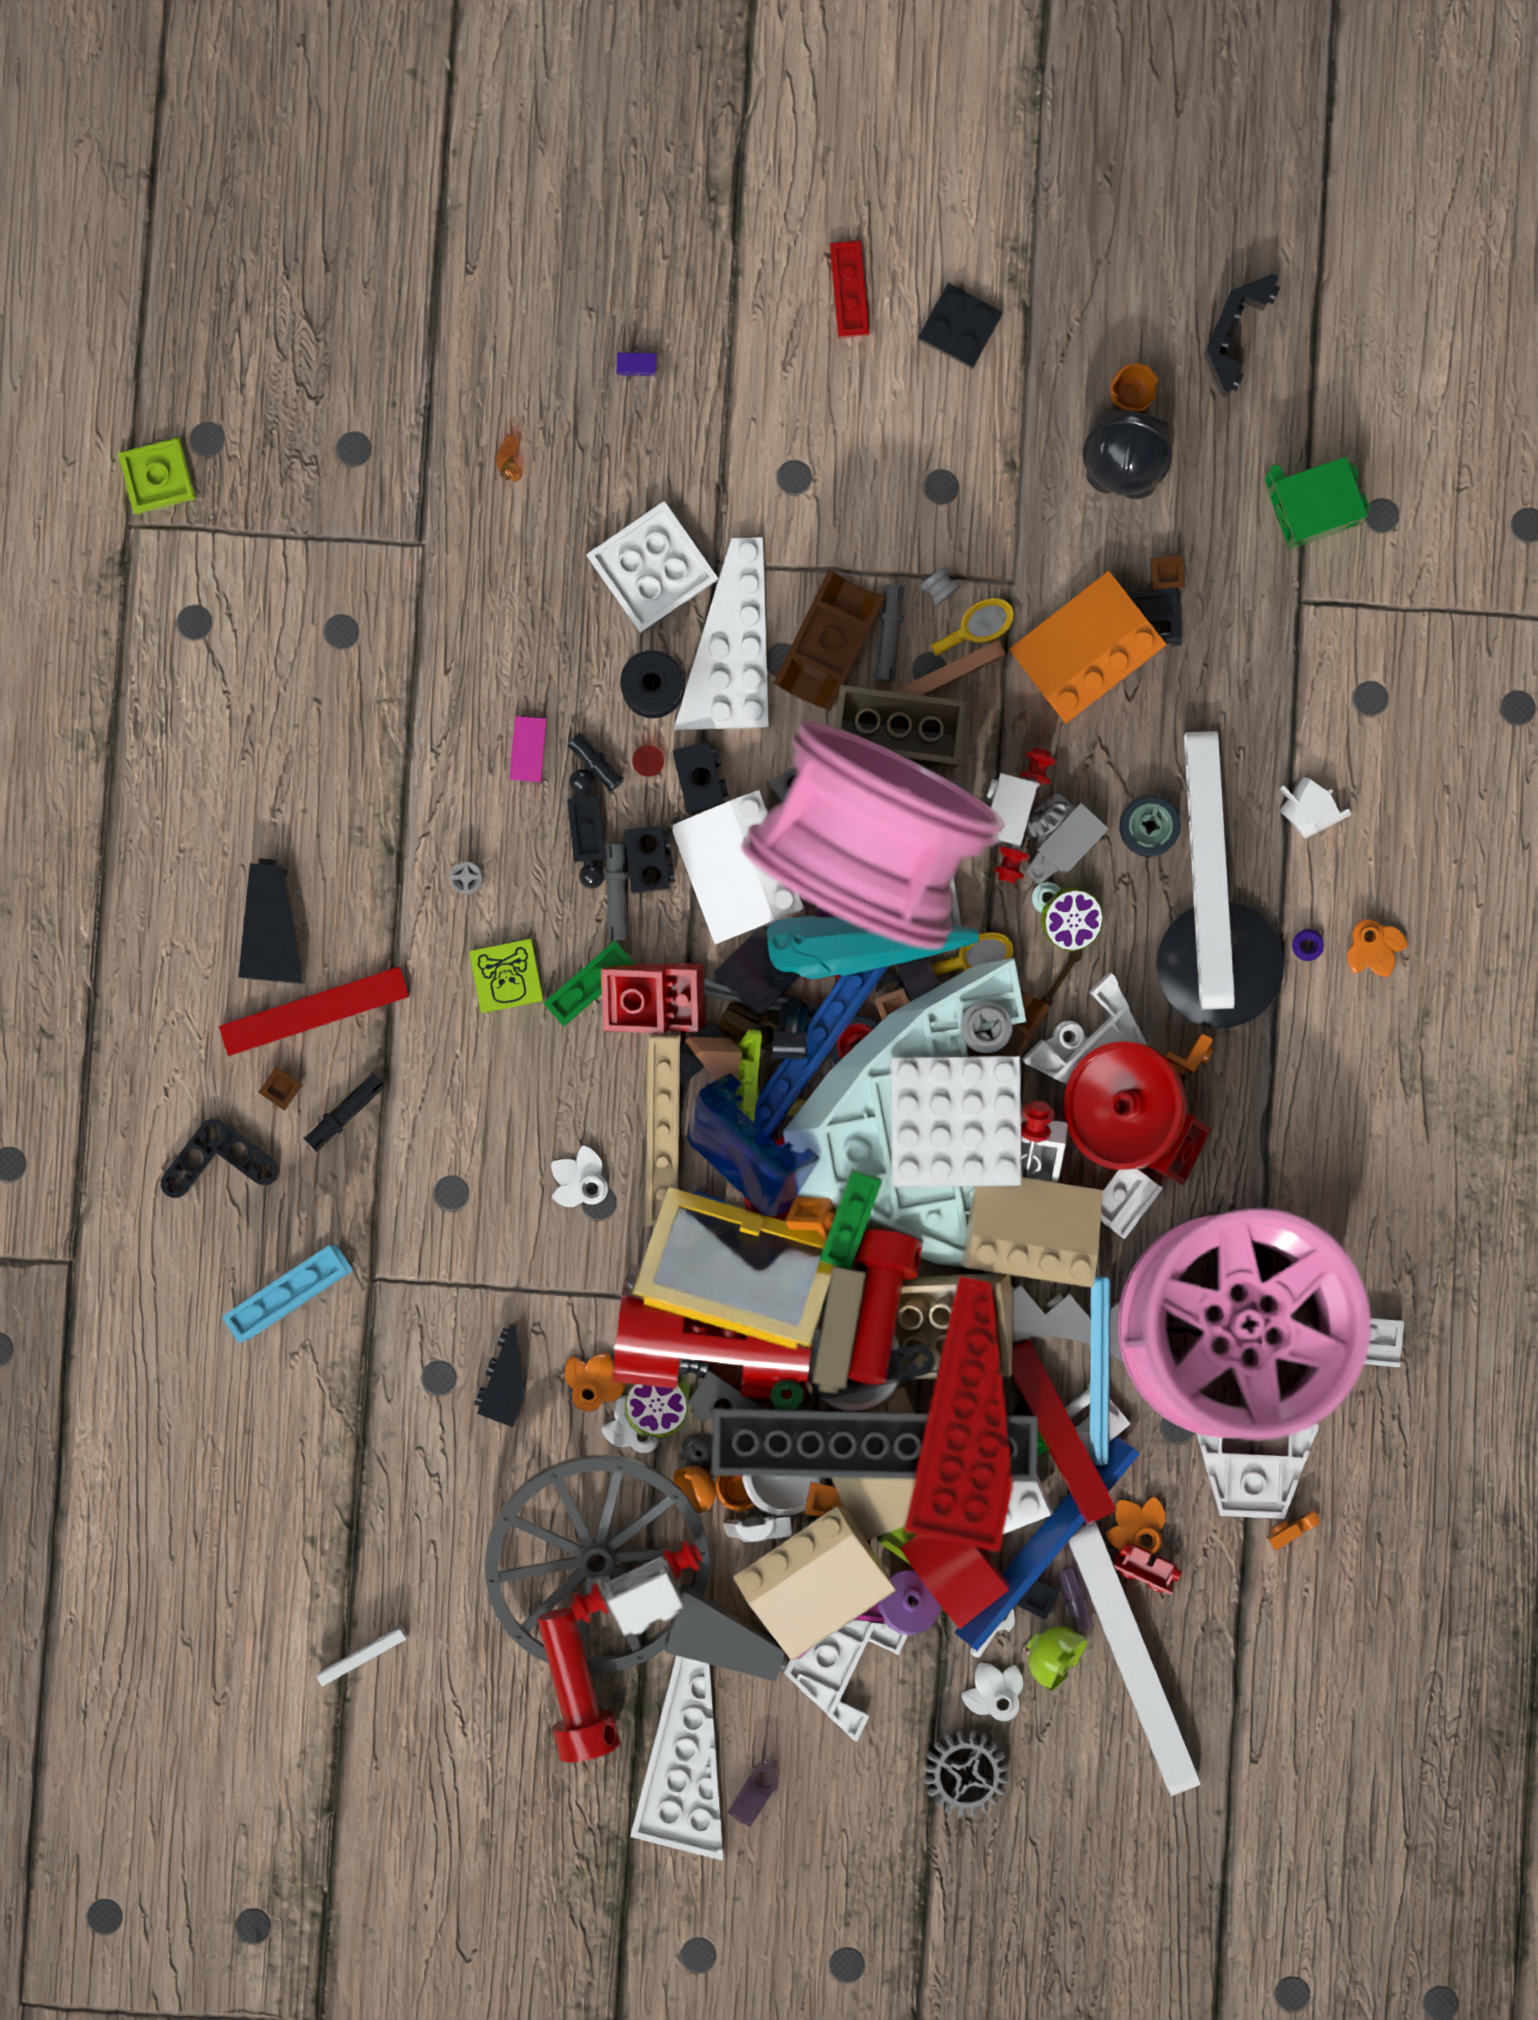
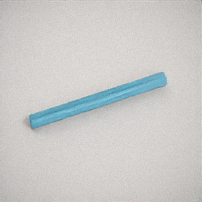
(1099, 1371)

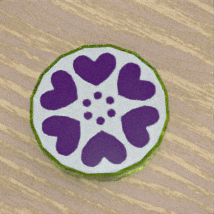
(1072, 919)
(655, 1410)

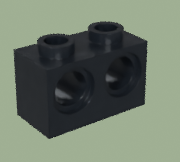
(639, 861)

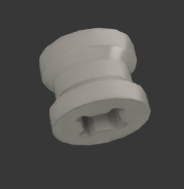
(940, 586)
(461, 878)

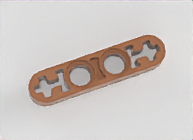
(954, 670)

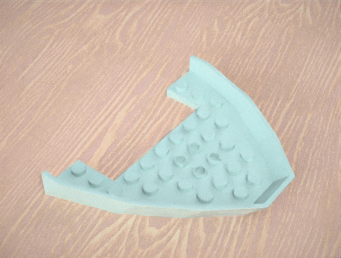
(851, 1110)

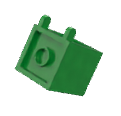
(1316, 501)

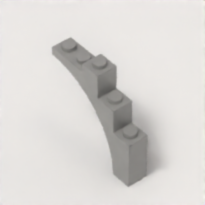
(1061, 1320)

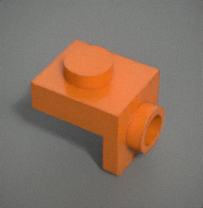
(1198, 1054)

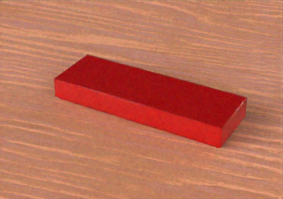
(849, 289)

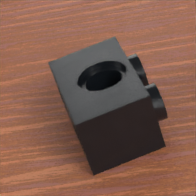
(688, 761)

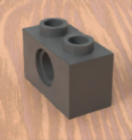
(714, 1388)

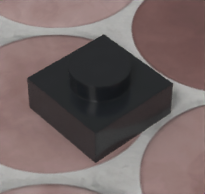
(1039, 1599)

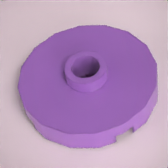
(898, 1612)

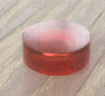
(648, 761)

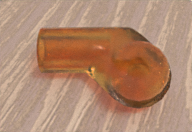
(505, 461)

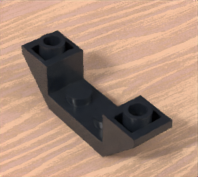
(1255, 294)

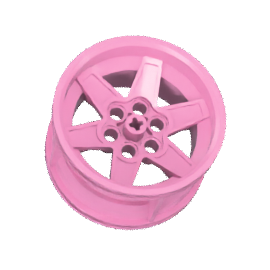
(871, 835)
(1317, 1267)

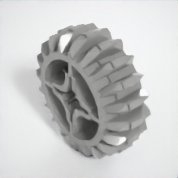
(980, 1781)

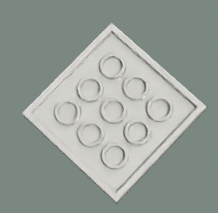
(955, 1121)

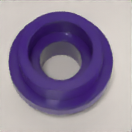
(1315, 938)

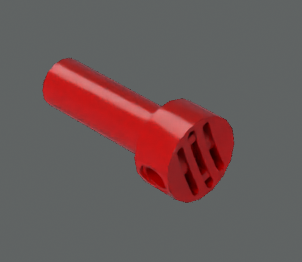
(887, 1261)
(585, 1728)

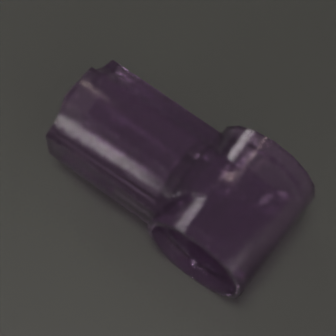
(754, 1795)

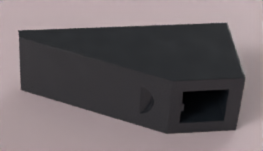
(506, 1388)

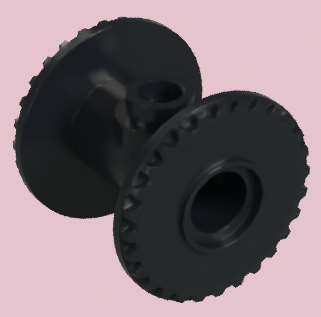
(644, 667)

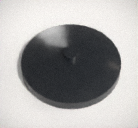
(1255, 965)

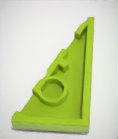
(748, 1071)

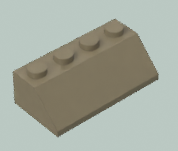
(907, 724)

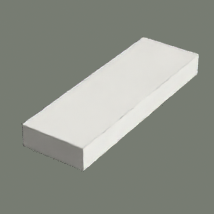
(362, 1656)

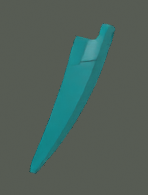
(837, 946)

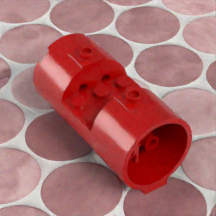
(655, 1340)

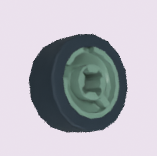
(1136, 836)

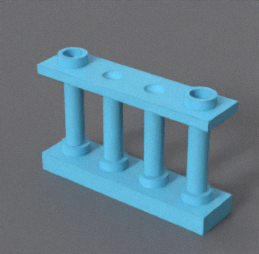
(287, 1293)

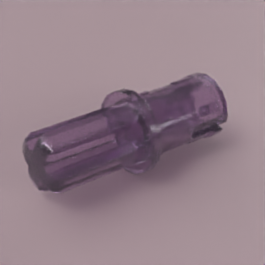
(1075, 1600)

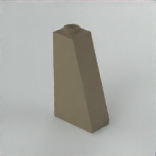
(838, 1329)

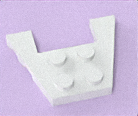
(1116, 1028)
(1254, 1482)
(830, 1664)

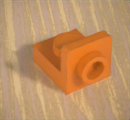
(811, 1214)

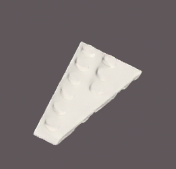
(731, 663)
(681, 1781)

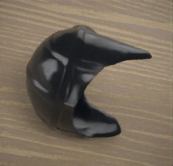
(1127, 452)

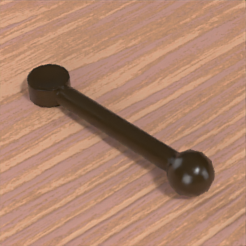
(1073, 957)

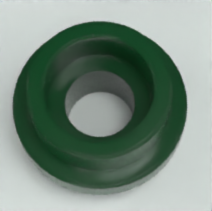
(787, 1404)

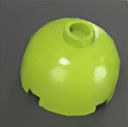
(1054, 1654)

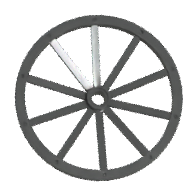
(594, 1572)

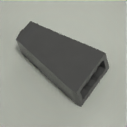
(722, 1638)

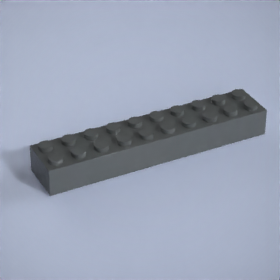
(841, 1444)

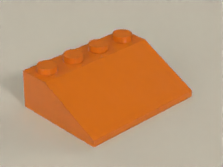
(1087, 647)

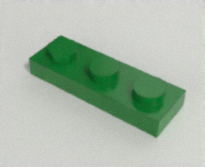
(585, 985)
(850, 1219)

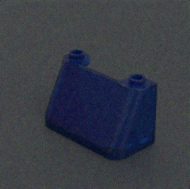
(743, 1152)

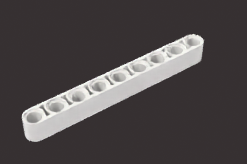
(1209, 870)
(1133, 1659)

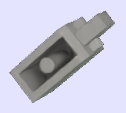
(1067, 844)

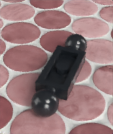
(586, 829)

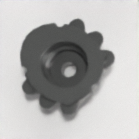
(693, 1444)

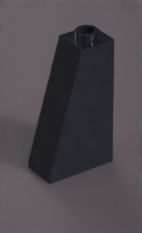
(269, 931)

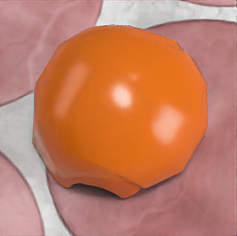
(1133, 387)
(697, 1486)
(732, 1493)

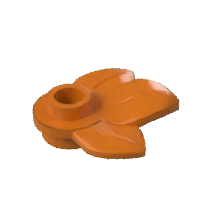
(1376, 952)
(592, 1376)
(1137, 1521)

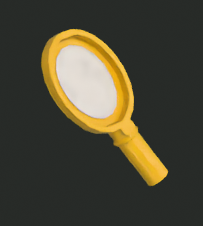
(980, 624)
(988, 949)

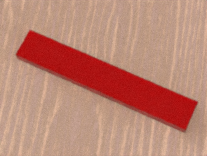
(314, 1011)
(1060, 1434)

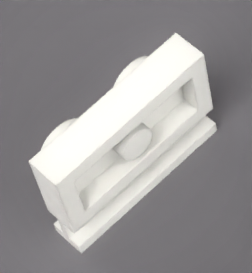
(1126, 1200)
(1385, 1342)

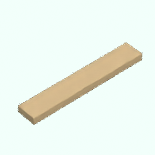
(662, 1121)

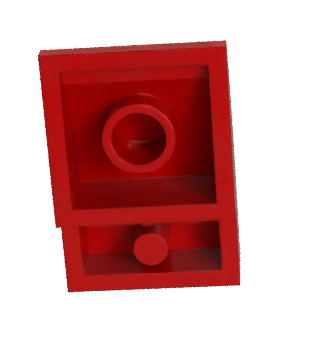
(653, 998)
(956, 1575)

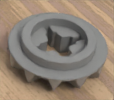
(1047, 815)
(1000, 1031)

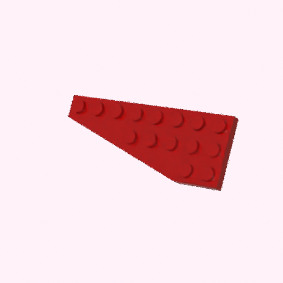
(964, 1457)

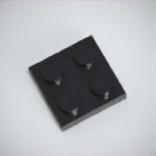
(960, 325)
(753, 976)

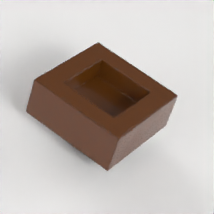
(1167, 572)
(280, 1088)

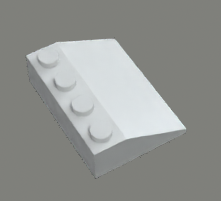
(727, 884)

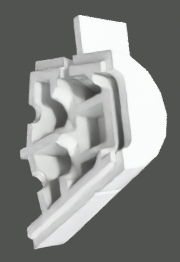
(1311, 808)
(758, 1528)

